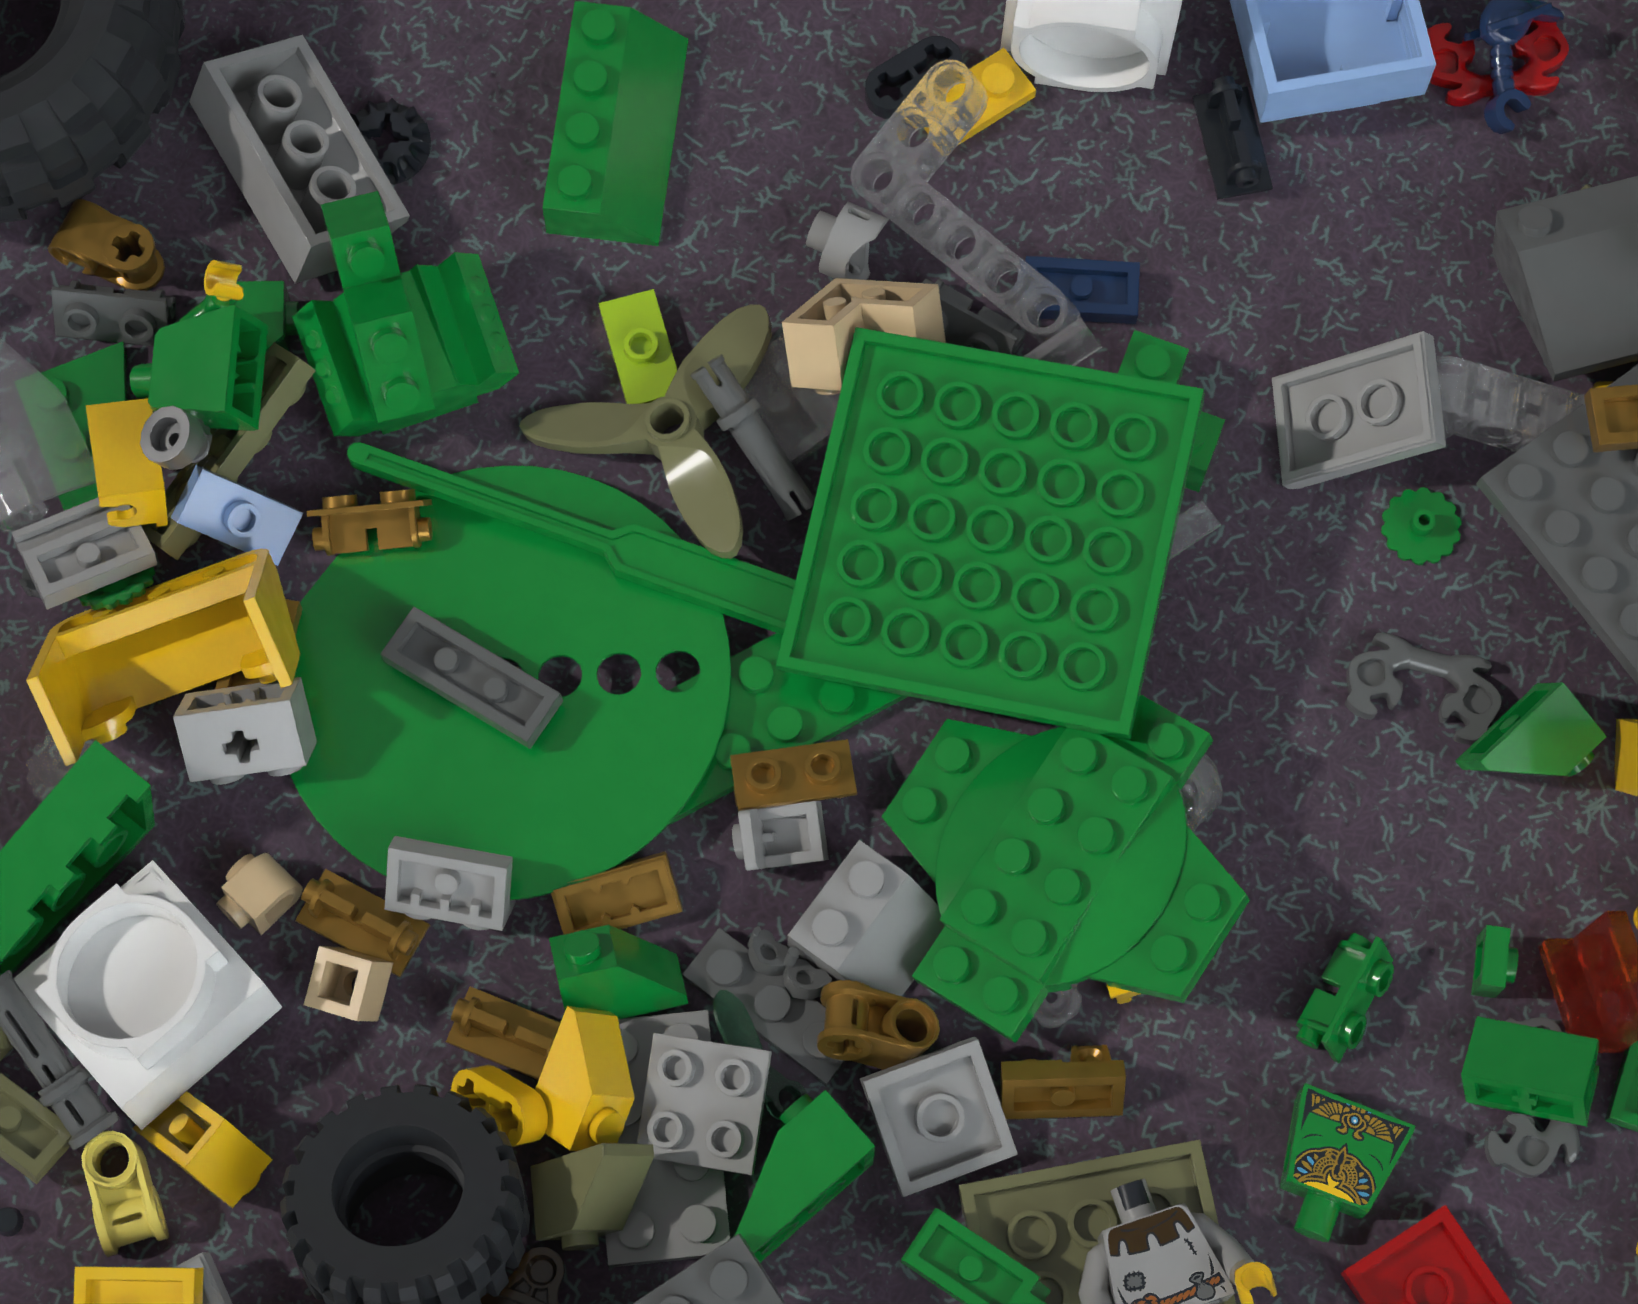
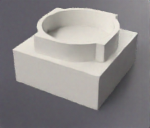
(1091, 41)
(146, 993)

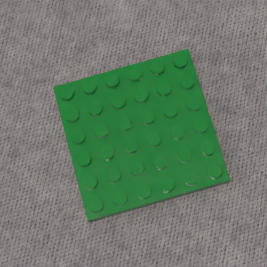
(992, 532)

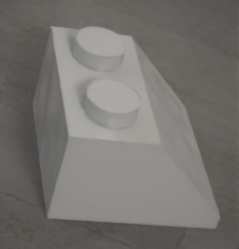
(868, 924)

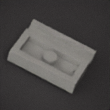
(81, 552)

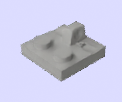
(938, 1116)

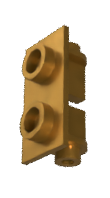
(347, 523)
(793, 775)
(360, 921)
(502, 1032)

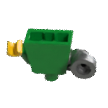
(202, 374)

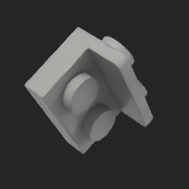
(448, 884)

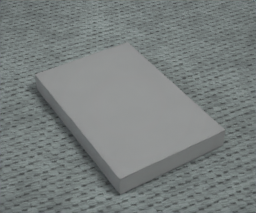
(1358, 411)

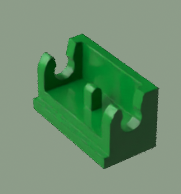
(1531, 1071)

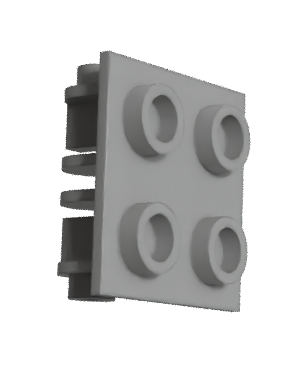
(704, 1102)

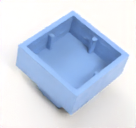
(1332, 53)

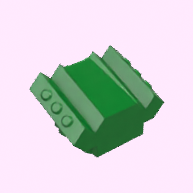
(457, 333)

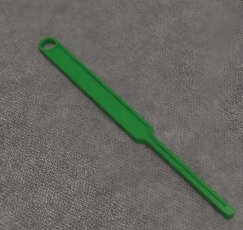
(631, 550)

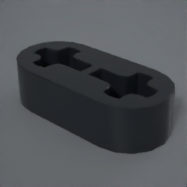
(903, 67)

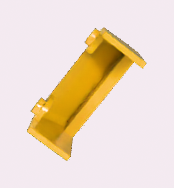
(160, 645)

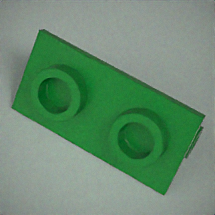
(1360, 973)

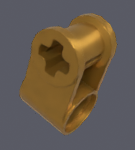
(103, 243)
(868, 1023)

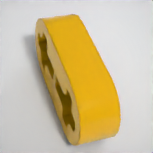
(512, 1103)

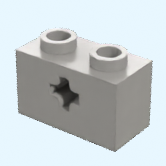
(271, 735)

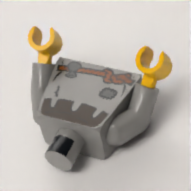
(1167, 1257)

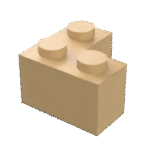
(823, 328)

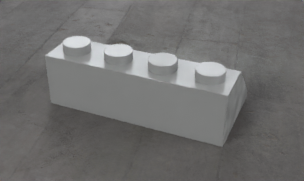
(289, 147)

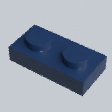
(1096, 287)

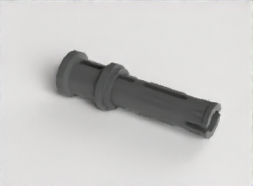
(63, 1084)

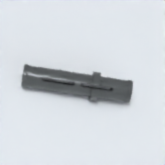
(753, 436)

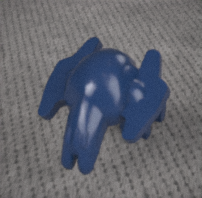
(1501, 27)

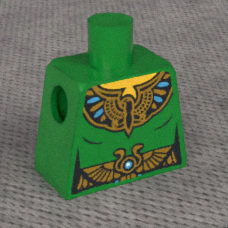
(1338, 1158)

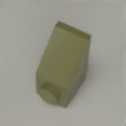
(588, 1192)

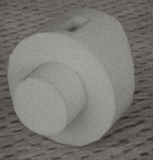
(845, 241)

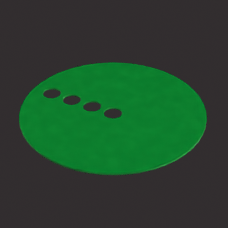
(426, 770)

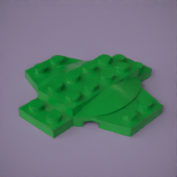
(1063, 864)

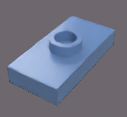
(236, 514)

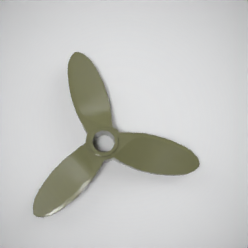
(689, 463)

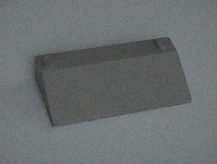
(1575, 275)

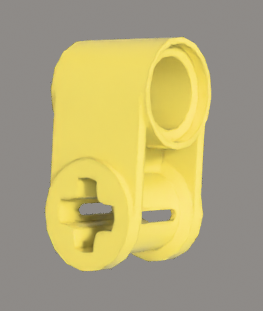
(123, 1196)

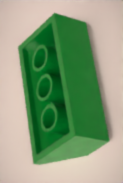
(614, 126)

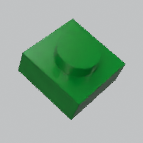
(1494, 962)

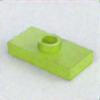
(639, 346)

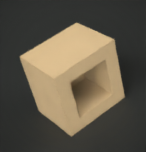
(332, 983)

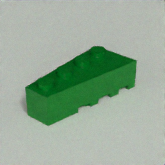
(69, 849)

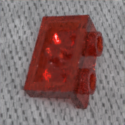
(1597, 981)

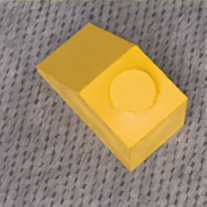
(586, 1080)
(207, 1148)

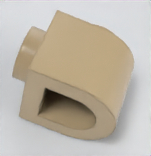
(258, 892)

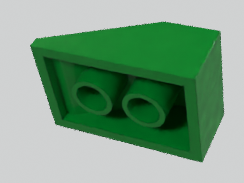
(806, 1168)

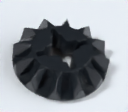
(403, 158)

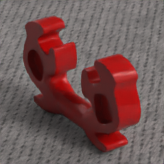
(1541, 50)

